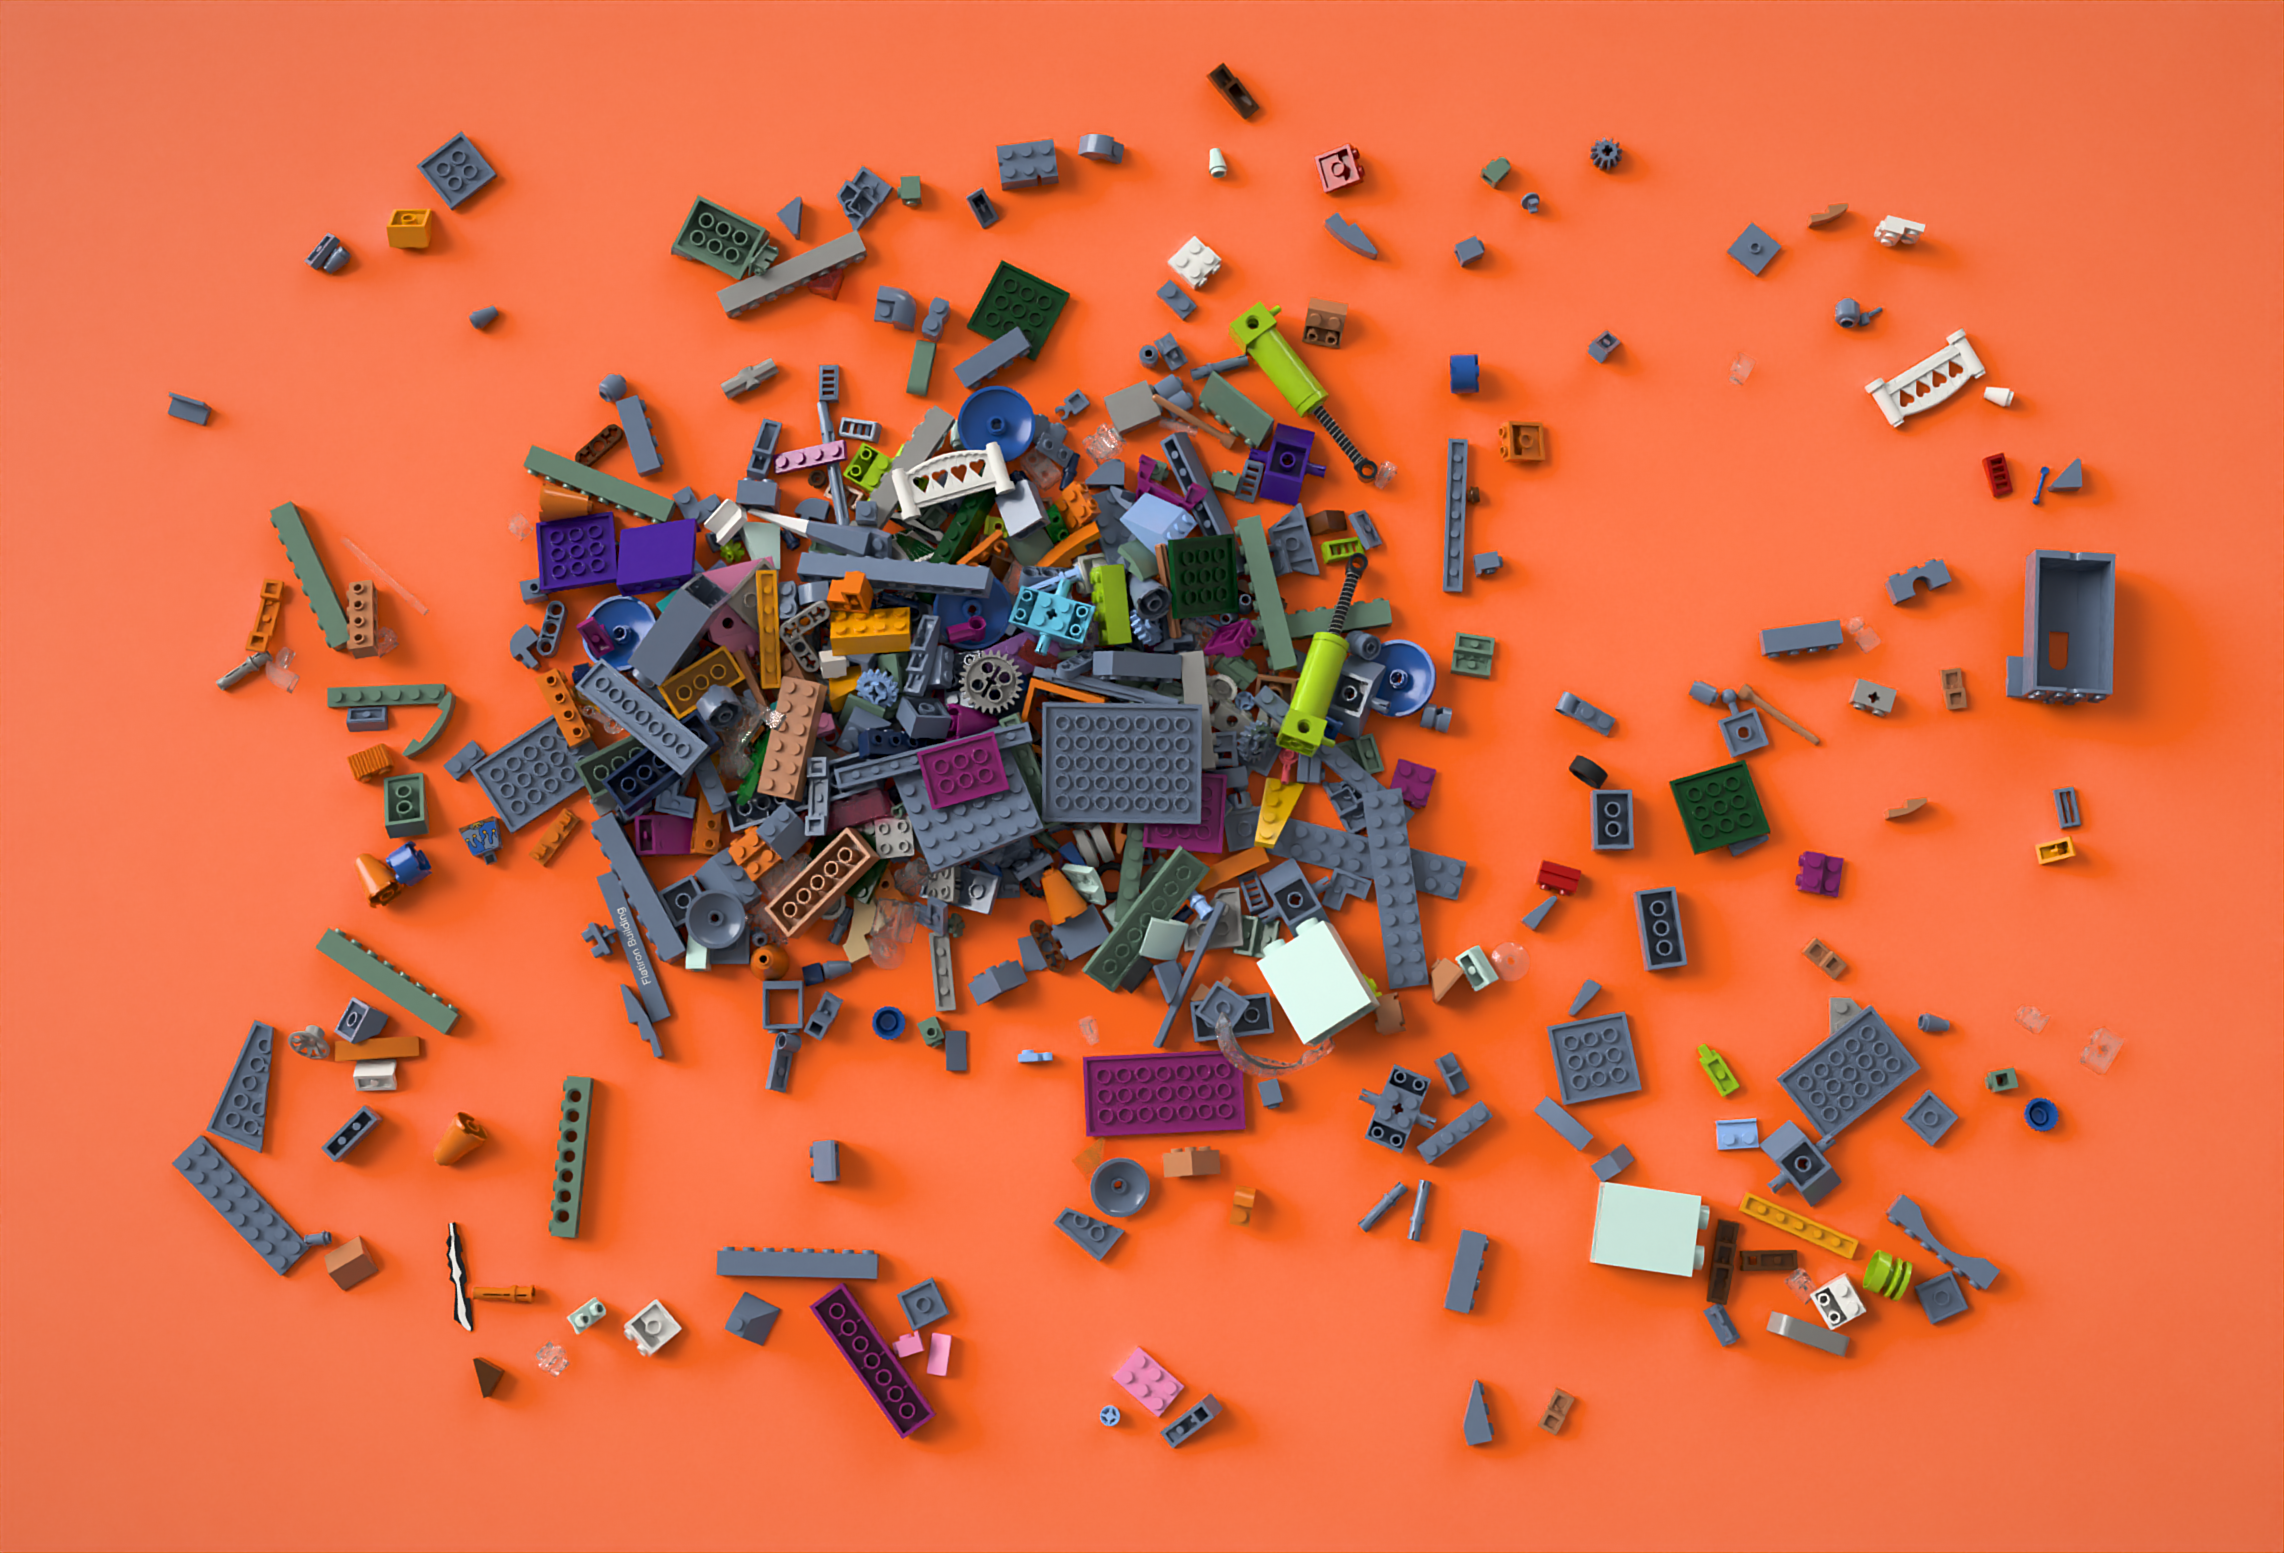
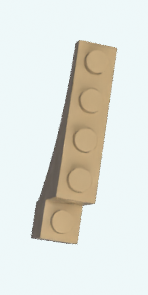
(857, 945)

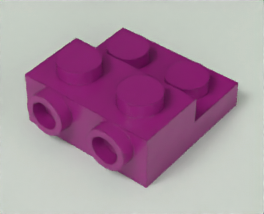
(1231, 639)
(1414, 782)
(1819, 874)

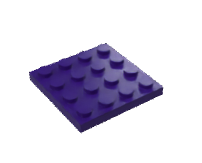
(577, 552)

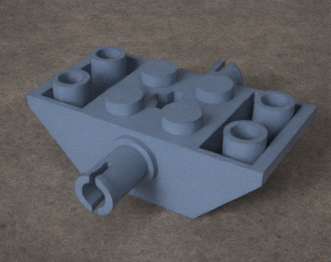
(1362, 680)
(1286, 882)
(1401, 1088)
(1786, 1148)

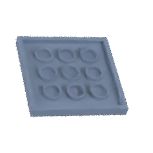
(1593, 1058)

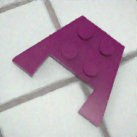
(1149, 486)

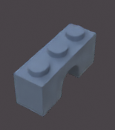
(1933, 574)

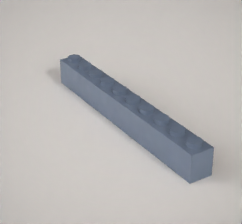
(899, 574)

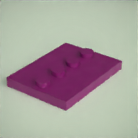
(963, 770)

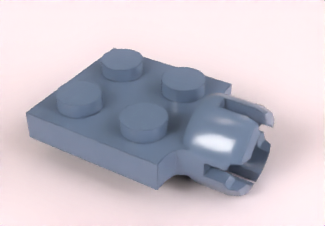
(1241, 822)

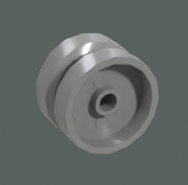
(1093, 845)

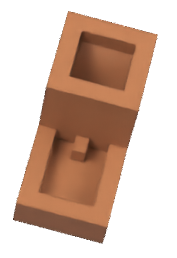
(1203, 990)

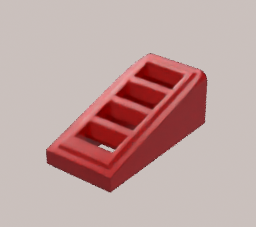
(2002, 465)

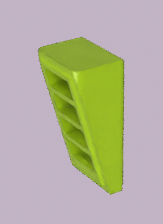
(1326, 553)

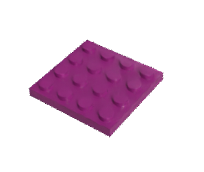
(1194, 837)

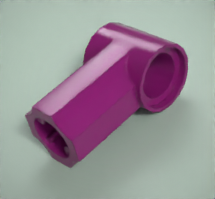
(972, 630)

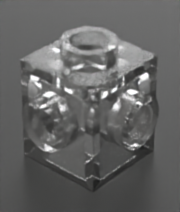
(552, 1358)

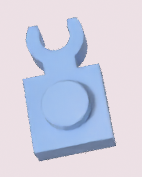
(1030, 1056)

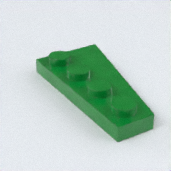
(750, 781)

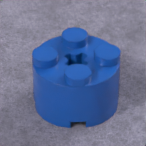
(1464, 373)
(409, 864)

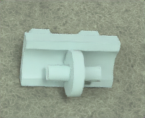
(586, 1315)

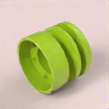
(1892, 1277)

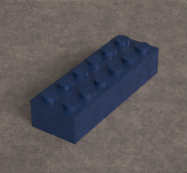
(648, 776)

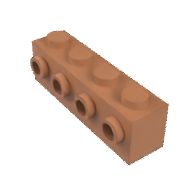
(363, 619)

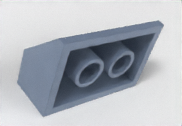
(725, 874)

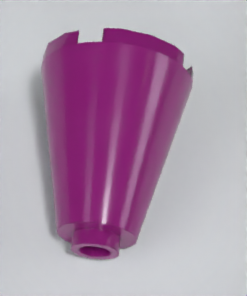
(968, 721)

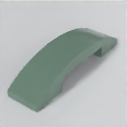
(416, 748)

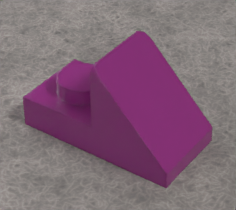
(595, 636)

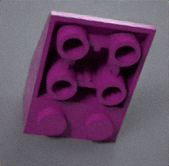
(663, 835)

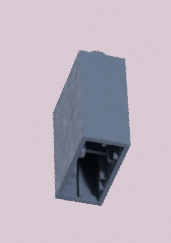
(678, 630)

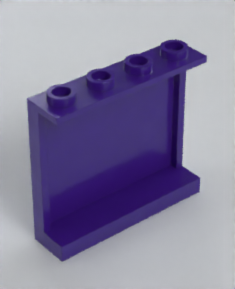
(656, 557)

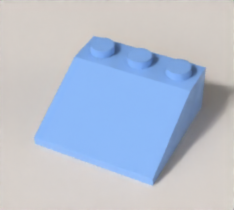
(1157, 521)

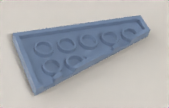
(243, 1102)

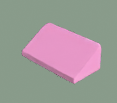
(939, 1354)

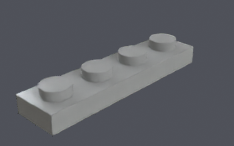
(942, 972)

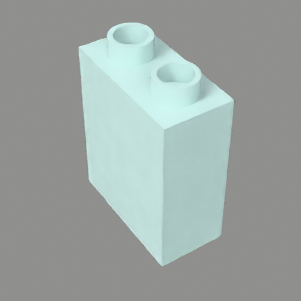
(1317, 982)
(1648, 1229)

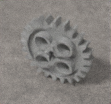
(1006, 690)

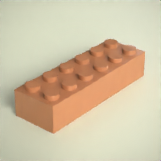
(788, 748)
(822, 883)

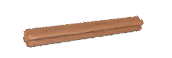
(1164, 572)

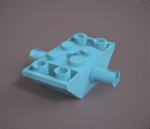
(1034, 613)

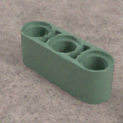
(921, 368)

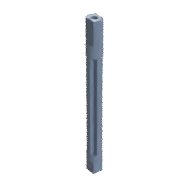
(834, 469)
(1104, 687)

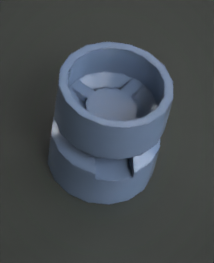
(1363, 645)
(1436, 717)

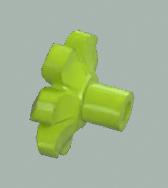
(732, 551)

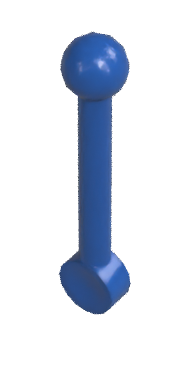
(2044, 470)

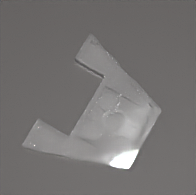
(739, 736)

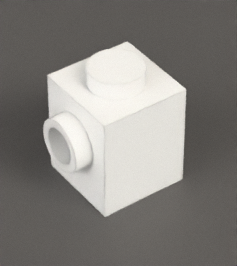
(831, 665)

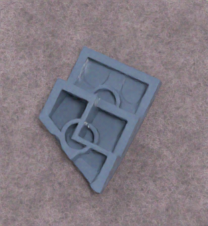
(863, 197)
(1347, 805)

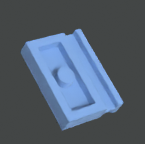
(1736, 1134)

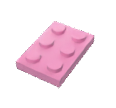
(1148, 1381)

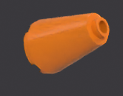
(562, 503)
(377, 881)
(1061, 897)
(775, 966)
(459, 1139)

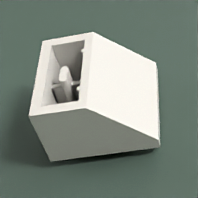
(1838, 1301)

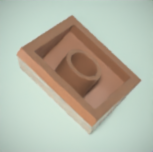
(1282, 686)
(350, 1263)

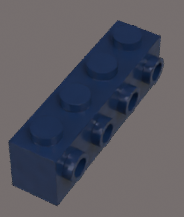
(884, 743)

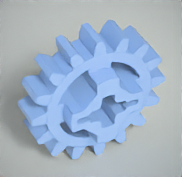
(1145, 629)
(877, 688)

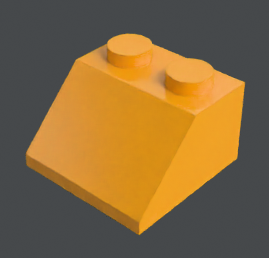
(409, 228)

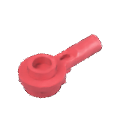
(1287, 758)

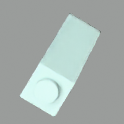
(762, 541)
(697, 956)

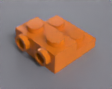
(1522, 441)
(1077, 506)
(753, 854)

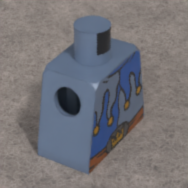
(483, 838)

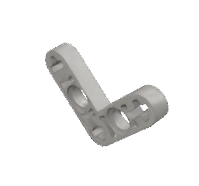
(797, 635)

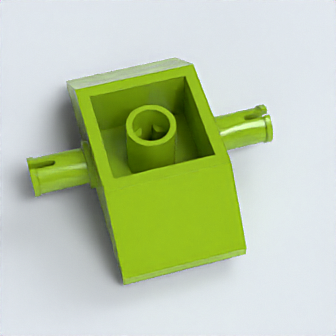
(869, 467)

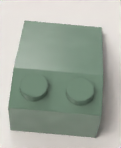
(405, 805)

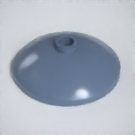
(715, 933)
(1120, 1200)

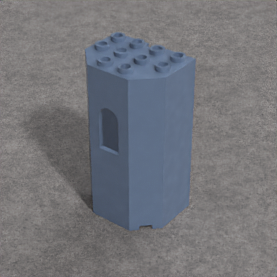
(2072, 597)

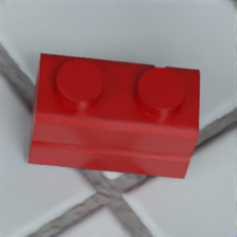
(1558, 878)

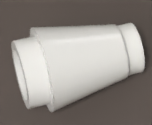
(2000, 396)

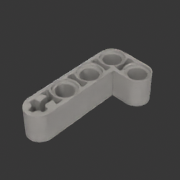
(1808, 1333)

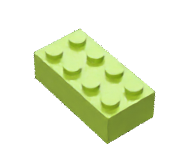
(1111, 604)

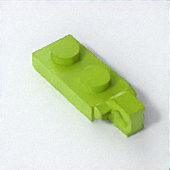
(1717, 1071)

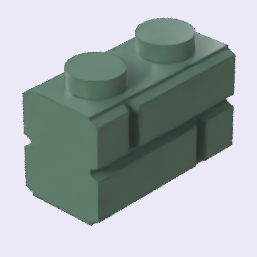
(1237, 668)

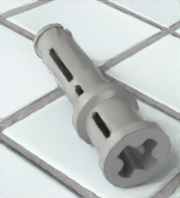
(251, 664)

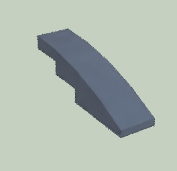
(924, 651)
(638, 1014)

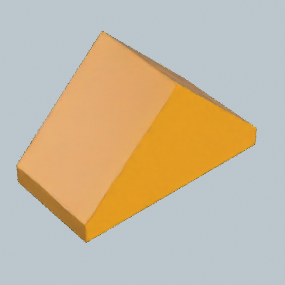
(2055, 850)

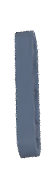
(1077, 664)

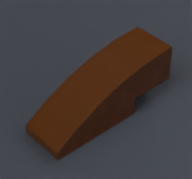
(1232, 91)

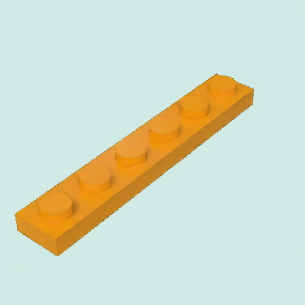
(768, 629)
(1798, 1225)

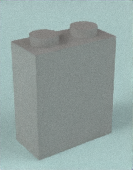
(1133, 407)

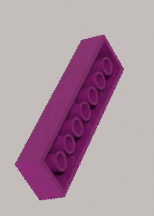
(873, 1360)

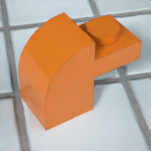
(1242, 1206)

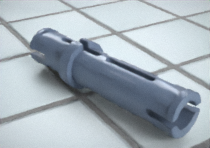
(1219, 367)
(1383, 1206)
(1419, 1210)

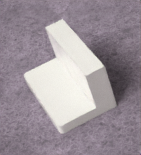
(726, 521)
(375, 1075)

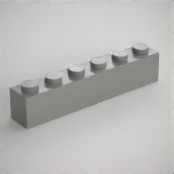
(1196, 692)

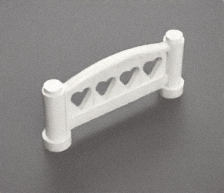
(1958, 352)
(913, 498)

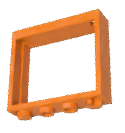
(1075, 693)

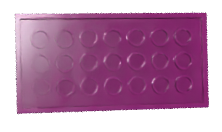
(1162, 1093)

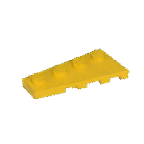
(1275, 810)

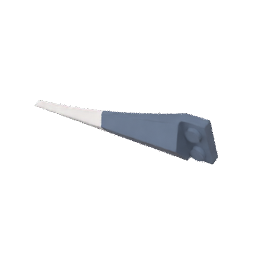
(842, 538)

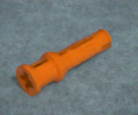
(513, 1294)

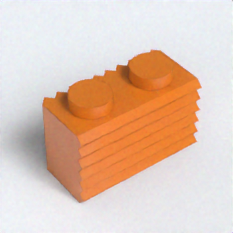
(370, 762)

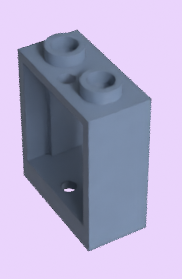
(782, 985)

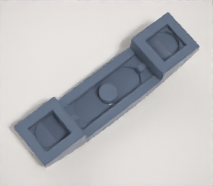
(819, 796)

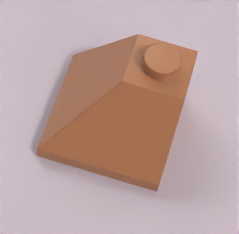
(1443, 977)

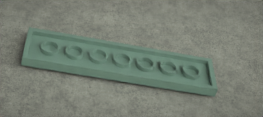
(1159, 900)

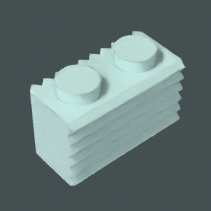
(1477, 968)

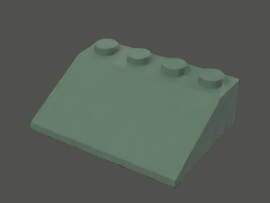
(720, 237)
(1236, 411)

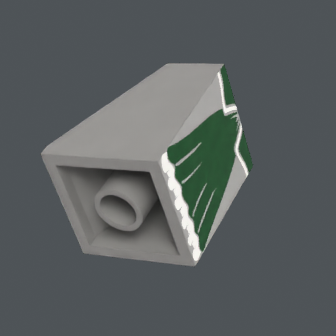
(910, 546)

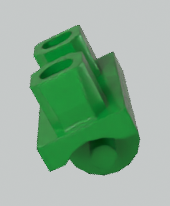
(1056, 529)

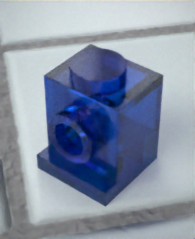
(580, 671)

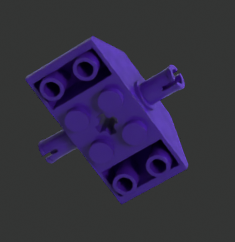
(1282, 481)

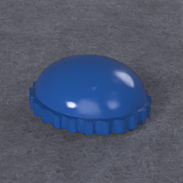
(888, 1022)
(2041, 1114)

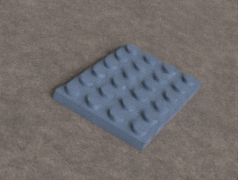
(531, 774)
(1848, 1072)

